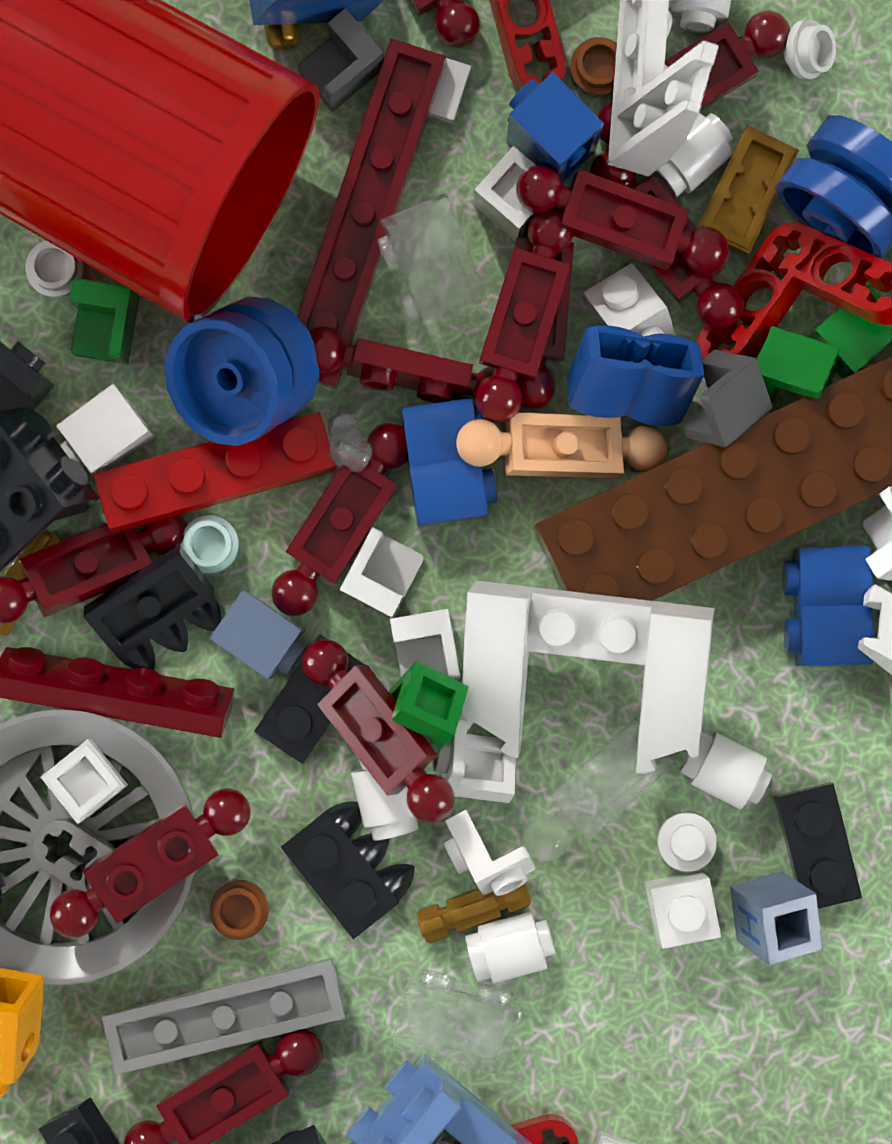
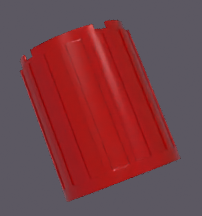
(146, 142)

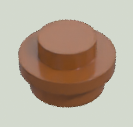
(594, 66)
(239, 909)

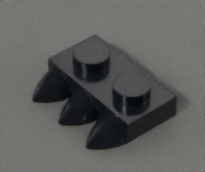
(153, 607)
(345, 868)

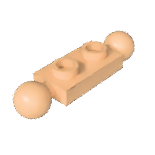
(561, 446)

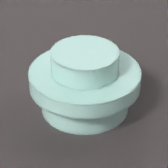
(211, 543)

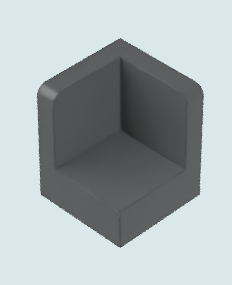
(342, 61)
(732, 401)

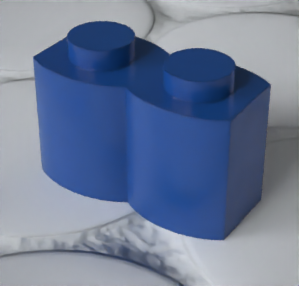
(634, 375)
(441, 480)
(828, 605)

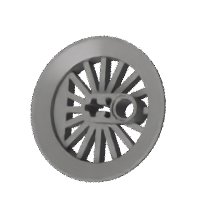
(22, 746)

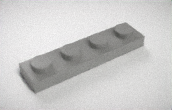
(223, 1016)

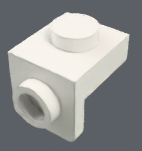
(629, 303)
(476, 766)
(470, 854)

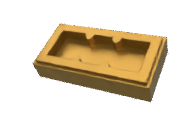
(748, 188)

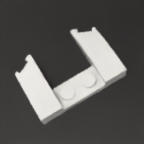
(651, 101)
(663, 636)

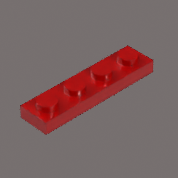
(213, 474)

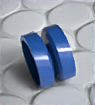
(844, 185)
(241, 370)

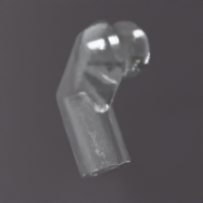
(344, 441)

